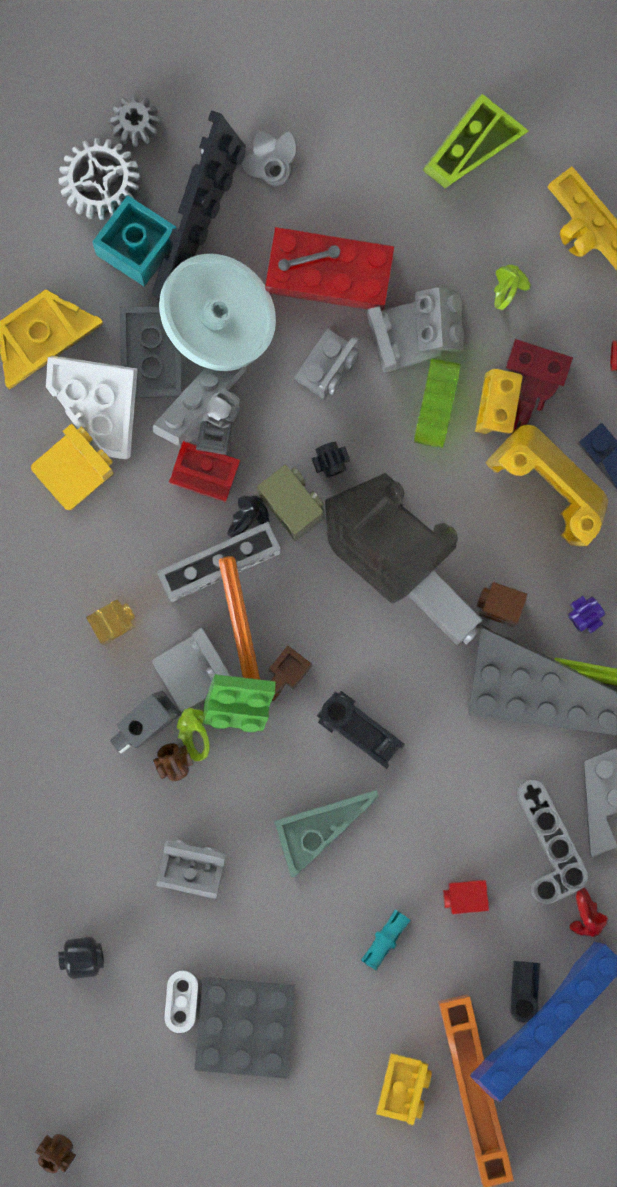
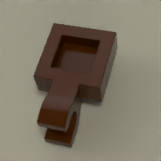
(288, 669)

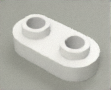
(181, 1001)

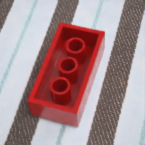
(352, 279)

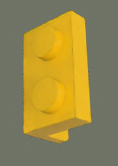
(403, 1088)

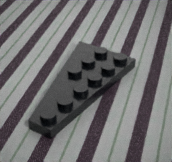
(203, 194)

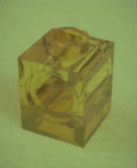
(111, 621)

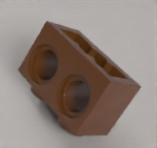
(501, 604)

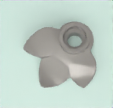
(270, 154)

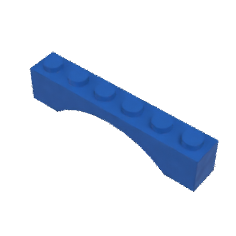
(515, 1057)

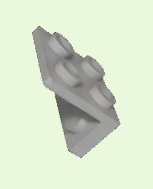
(397, 337)
(326, 362)
(190, 669)

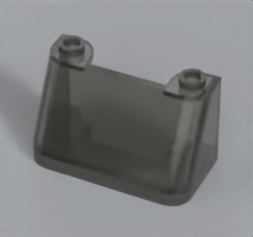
(384, 539)

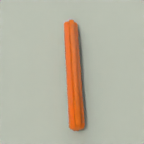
(239, 617)

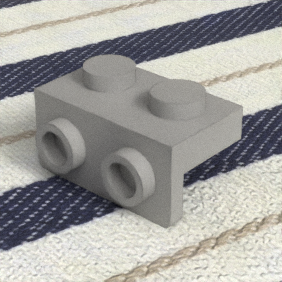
(439, 320)
(191, 869)

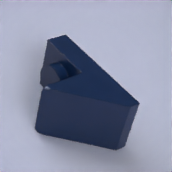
(602, 449)

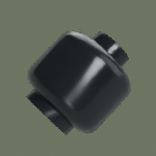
(81, 958)

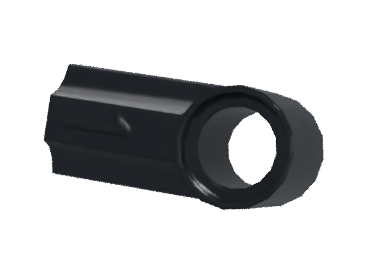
(524, 986)

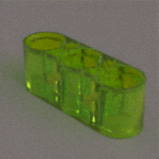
(437, 403)

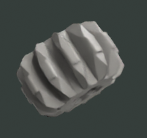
(124, 116)

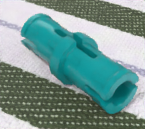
(385, 940)

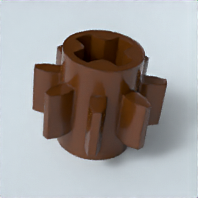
(173, 762)
(55, 1153)

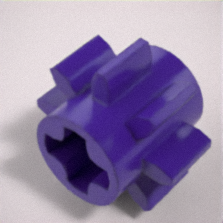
(586, 614)

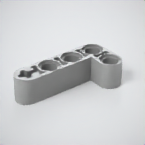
(546, 839)

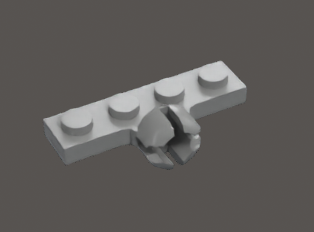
(201, 401)

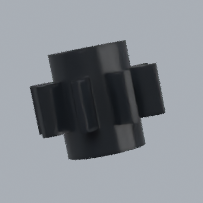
(330, 459)

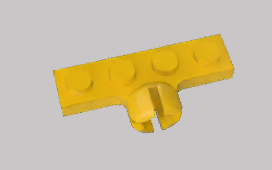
(591, 219)

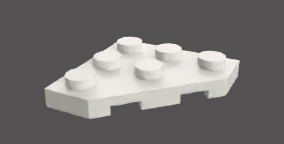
(97, 399)

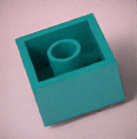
(134, 240)

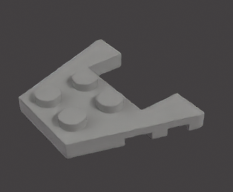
(601, 799)

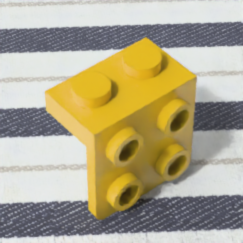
(72, 467)

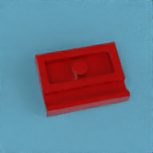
(204, 472)

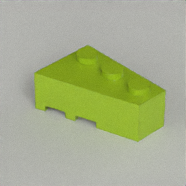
(474, 139)

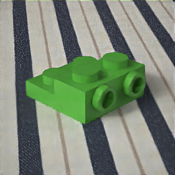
(238, 703)

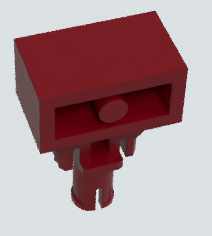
(541, 376)

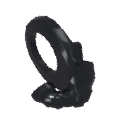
(249, 507)

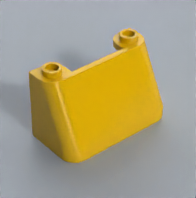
(532, 449)

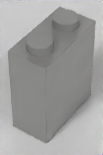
(446, 609)

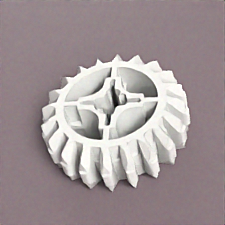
(109, 174)

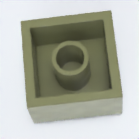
(291, 502)

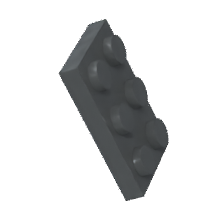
(150, 350)

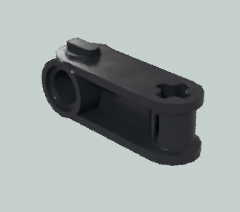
(360, 729)

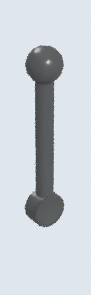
(333, 252)

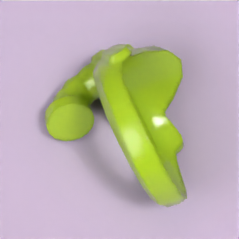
(507, 277)
(187, 725)

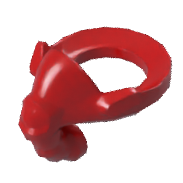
(591, 918)

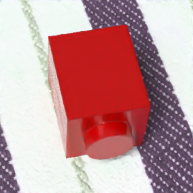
(466, 897)

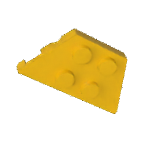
(40, 330)

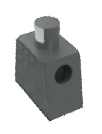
(154, 715)

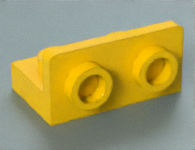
(498, 401)

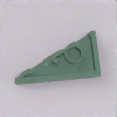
(310, 832)

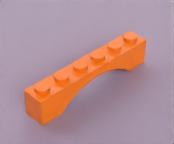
(477, 1104)

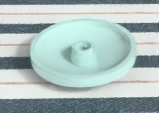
(217, 312)

